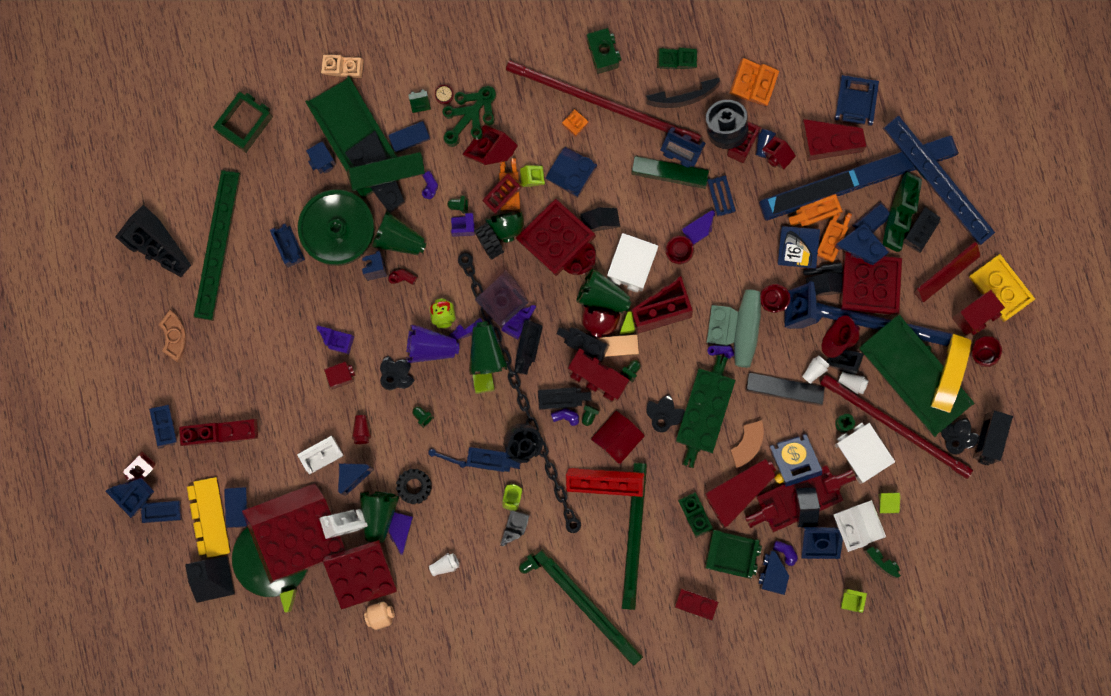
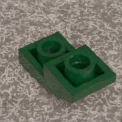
(695, 515)
(888, 567)

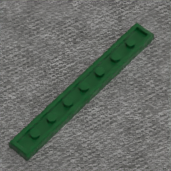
(217, 245)

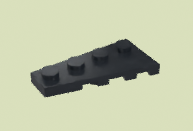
(371, 151)

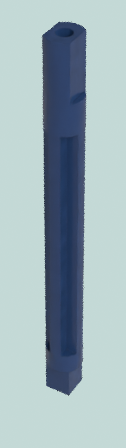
(877, 323)

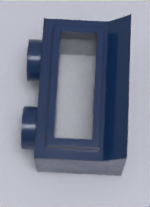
(682, 148)

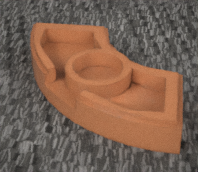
(175, 336)
(749, 445)

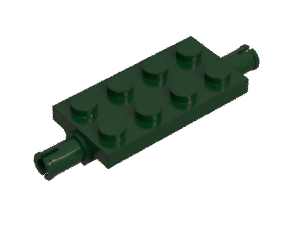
(705, 411)

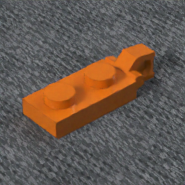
(817, 211)

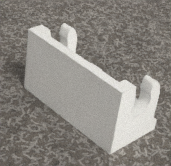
(320, 455)
(342, 523)

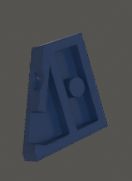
(863, 245)
(131, 495)

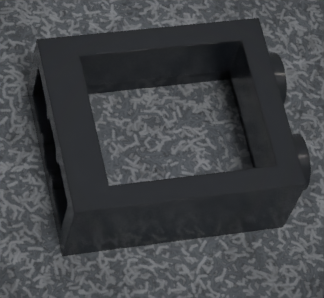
(992, 437)

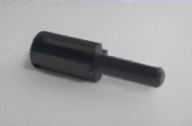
(825, 268)

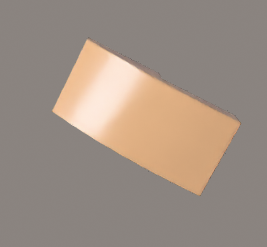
(342, 66)
(621, 345)

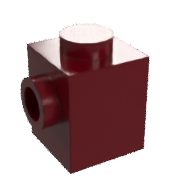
(778, 153)
(340, 375)

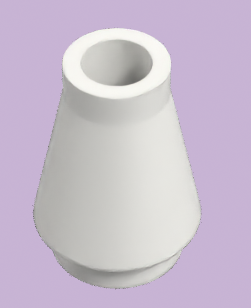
(816, 368)
(854, 382)
(446, 564)

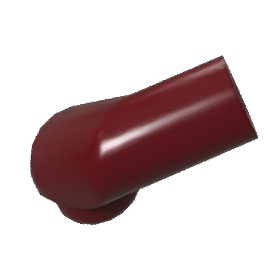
(401, 275)

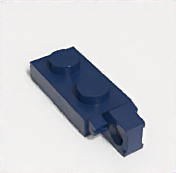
(490, 460)

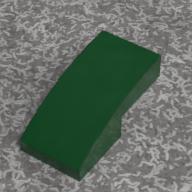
(677, 59)

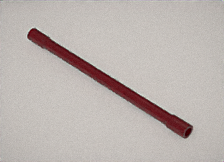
(954, 464)

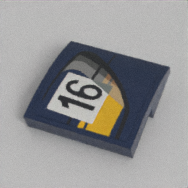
(799, 247)

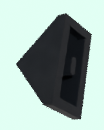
(601, 219)
(827, 283)
(846, 362)
(807, 507)

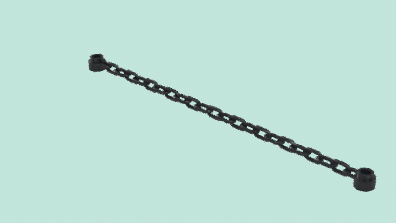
(465, 266)

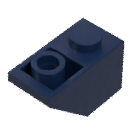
(775, 575)

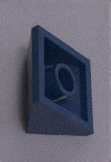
(351, 475)
(821, 543)

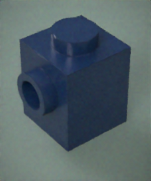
(320, 158)

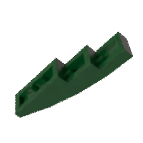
(901, 212)

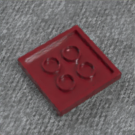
(555, 237)
(870, 286)
(359, 574)

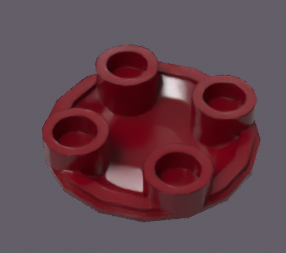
(582, 262)

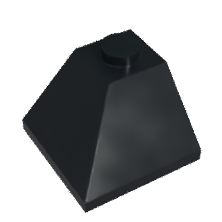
(210, 579)

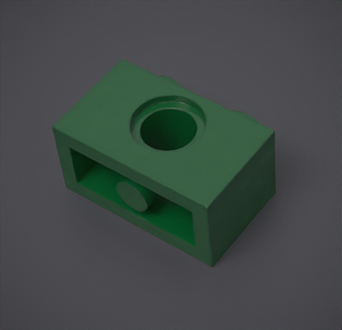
(603, 39)

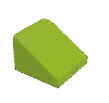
(532, 176)
(628, 325)
(483, 383)
(889, 502)
(287, 600)

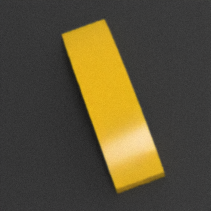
(952, 373)

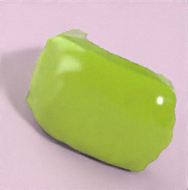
(512, 497)

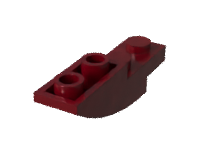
(218, 432)

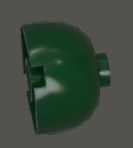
(507, 225)

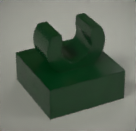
(419, 101)

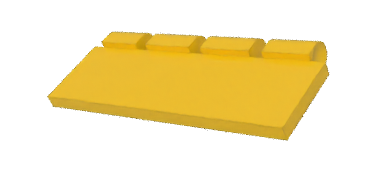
(211, 516)

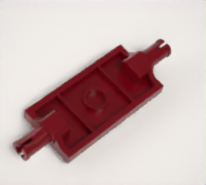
(779, 504)

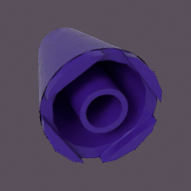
(429, 345)

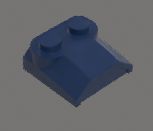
(571, 172)
(802, 307)

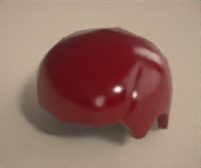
(680, 250)
(775, 298)
(986, 351)

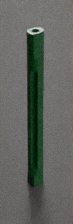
(633, 544)
(588, 608)

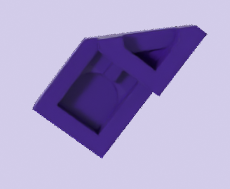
(699, 228)
(515, 324)
(461, 333)
(336, 340)
(399, 530)

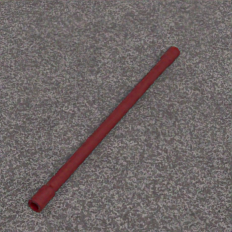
(521, 70)

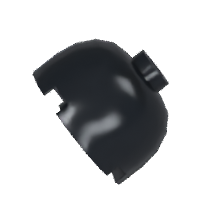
(522, 442)

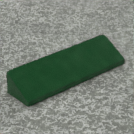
(386, 171)
(670, 172)

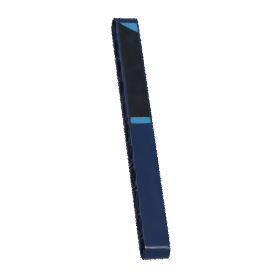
(851, 180)

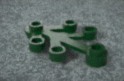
(470, 113)

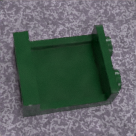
(732, 554)

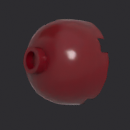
(599, 321)

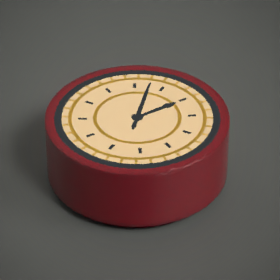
(444, 94)

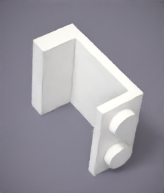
(632, 262)
(864, 452)
(859, 525)

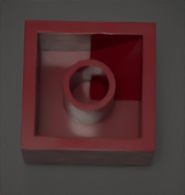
(974, 316)

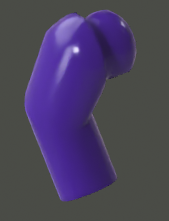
(721, 349)
(566, 414)
(788, 550)

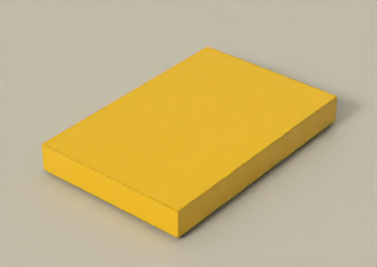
(1005, 284)

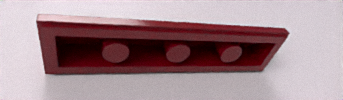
(948, 272)

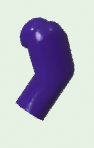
(431, 187)

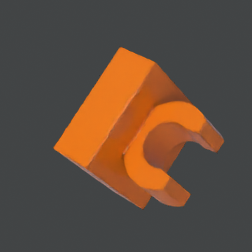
(575, 123)

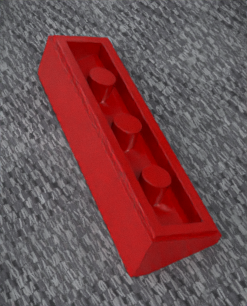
(605, 482)

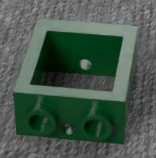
(257, 129)

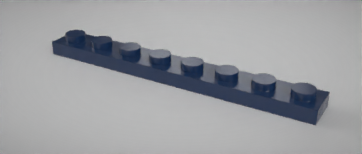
(938, 180)

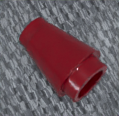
(361, 430)

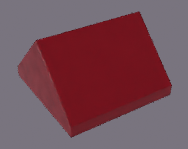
(618, 437)

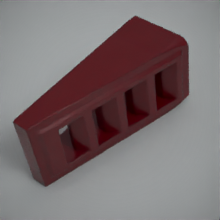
(740, 153)
(508, 177)

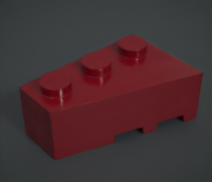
(831, 140)
(663, 308)
(597, 376)

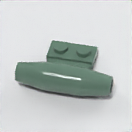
(738, 327)

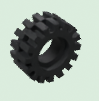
(489, 241)
(425, 486)

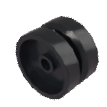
(727, 124)

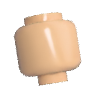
(379, 615)

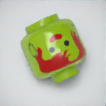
(442, 313)

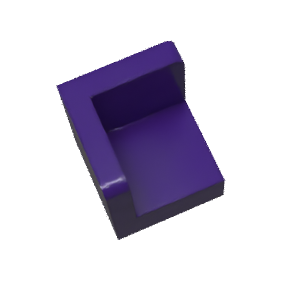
(463, 225)

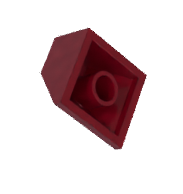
(491, 148)

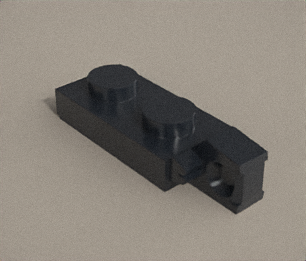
(578, 339)
(527, 346)
(562, 398)

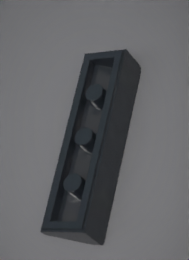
(785, 389)

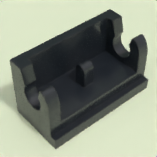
(922, 230)

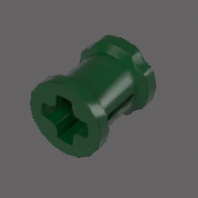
(839, 426)

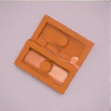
(754, 82)

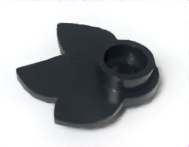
(397, 371)
(664, 411)
(961, 433)

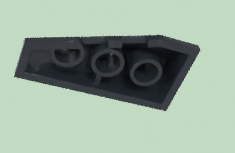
(148, 236)

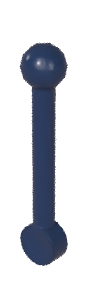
(432, 453)

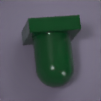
(459, 204)
(631, 370)
(589, 415)
(422, 416)
(529, 564)

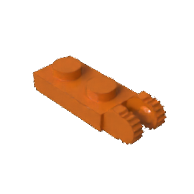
(514, 203)
(834, 233)

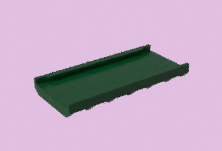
(346, 122)
(912, 373)

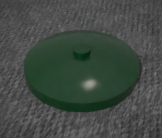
(336, 227)
(251, 572)

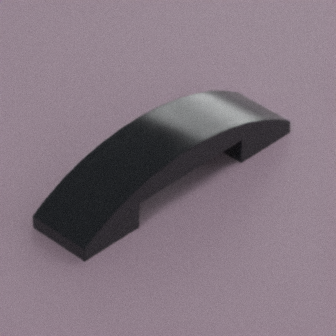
(659, 99)

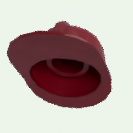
(840, 336)

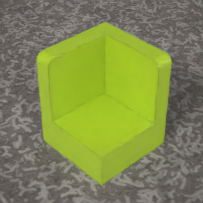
(853, 600)

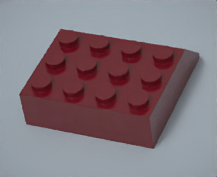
(291, 533)

